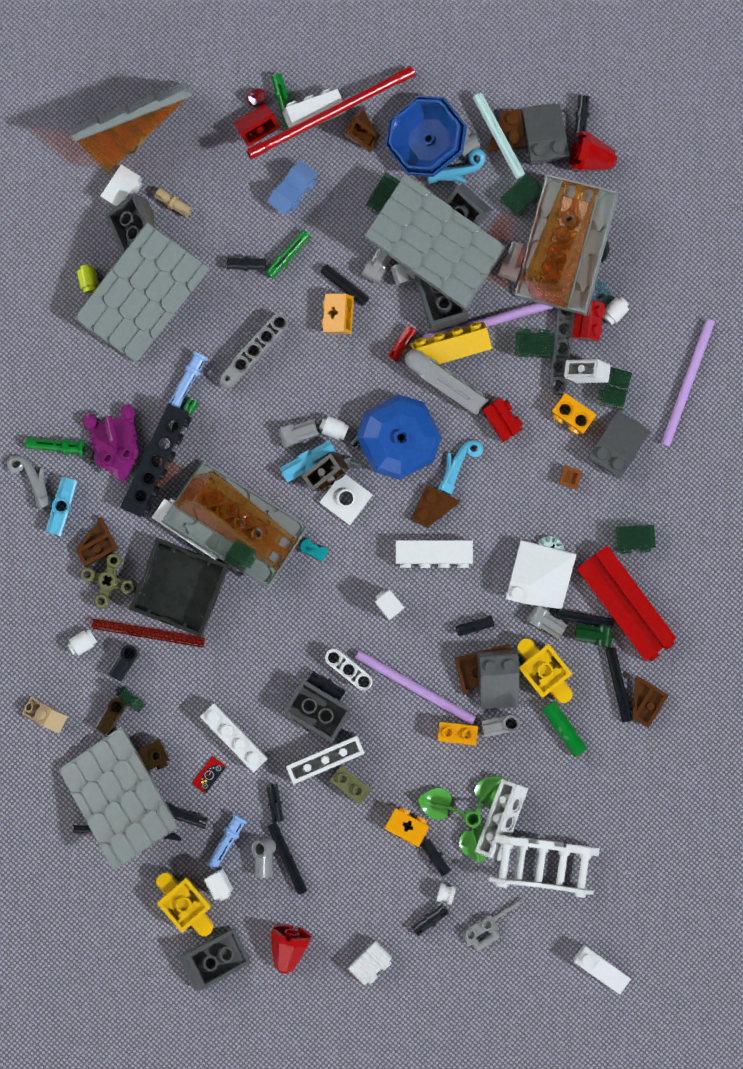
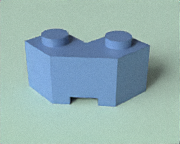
(291, 190)

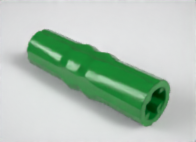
(564, 729)

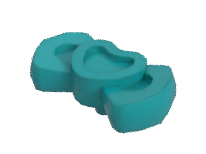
(307, 547)

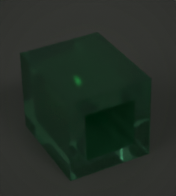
(240, 556)

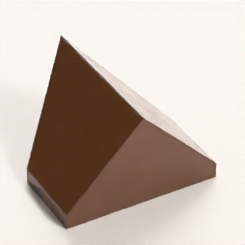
(362, 131)

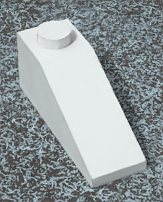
(601, 969)

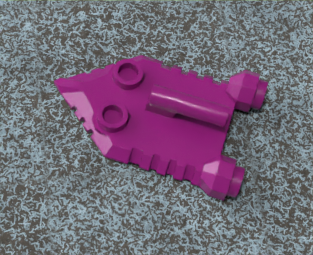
(114, 441)

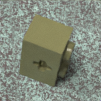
(350, 784)

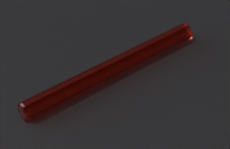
(148, 633)

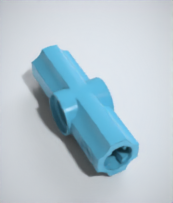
(306, 461)
(64, 493)

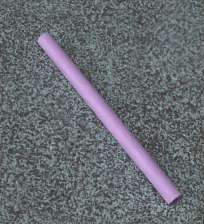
(502, 317)
(687, 383)
(415, 687)

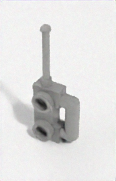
(486, 924)

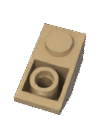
(45, 715)

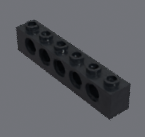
(131, 502)

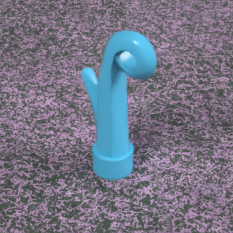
(454, 173)
(453, 467)

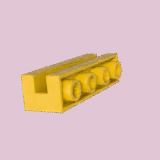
(455, 344)

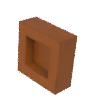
(570, 477)

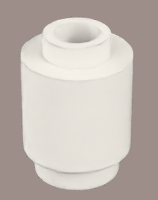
(615, 310)
(333, 428)
(82, 642)

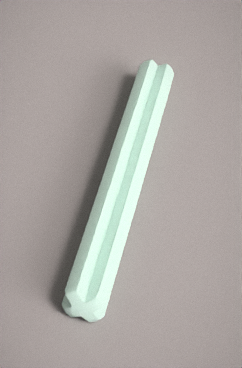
(499, 135)

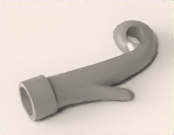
(37, 482)

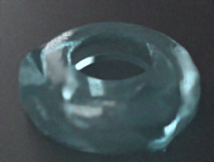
(605, 287)

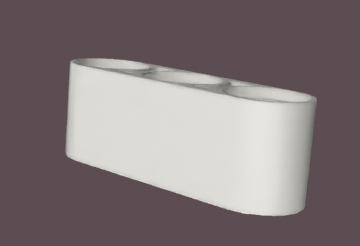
(358, 672)

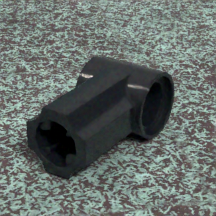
(123, 663)

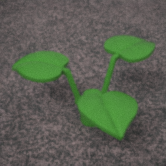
(436, 805)

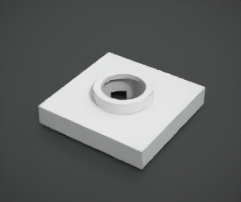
(346, 512)

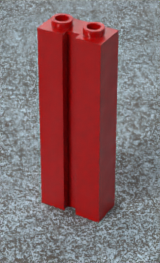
(626, 604)

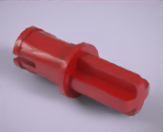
(402, 343)

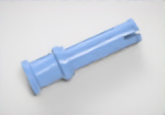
(192, 370)
(230, 834)

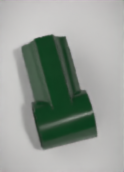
(598, 635)

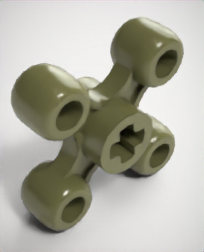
(100, 579)

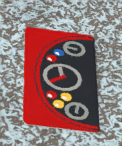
(208, 774)

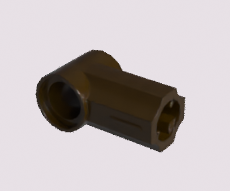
(110, 717)

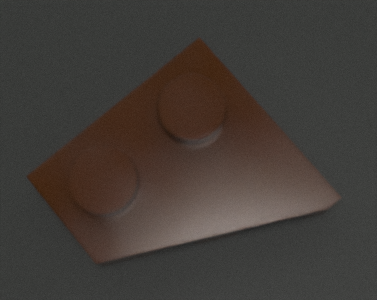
(512, 127)
(432, 506)
(97, 544)
(646, 701)

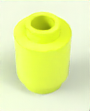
(87, 278)

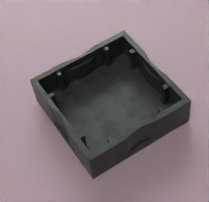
(179, 587)

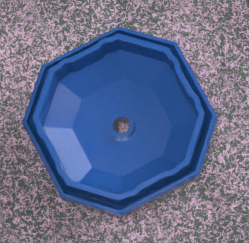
(414, 124)
(380, 431)

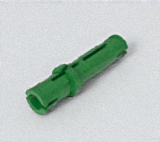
(277, 80)
(303, 237)

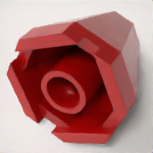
(591, 154)
(288, 946)

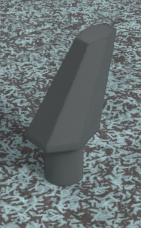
(351, 463)

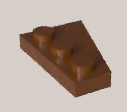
(468, 668)

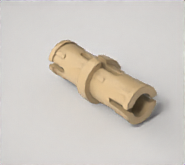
(173, 202)

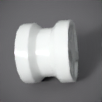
(446, 893)

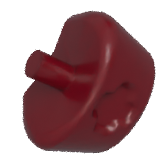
(256, 96)

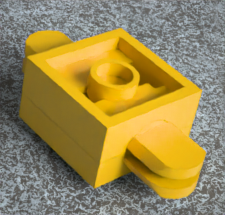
(545, 670)
(184, 904)

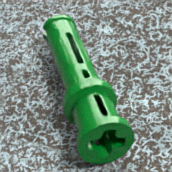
(65, 447)

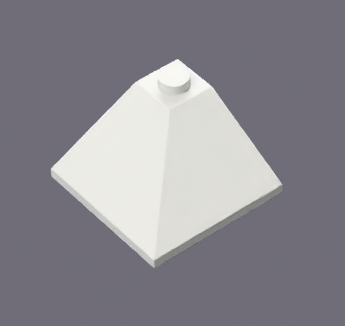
(540, 575)

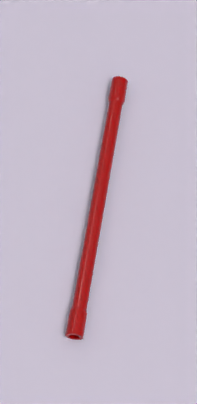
(262, 147)

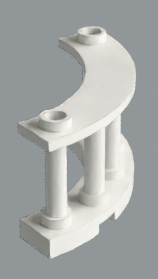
(542, 846)

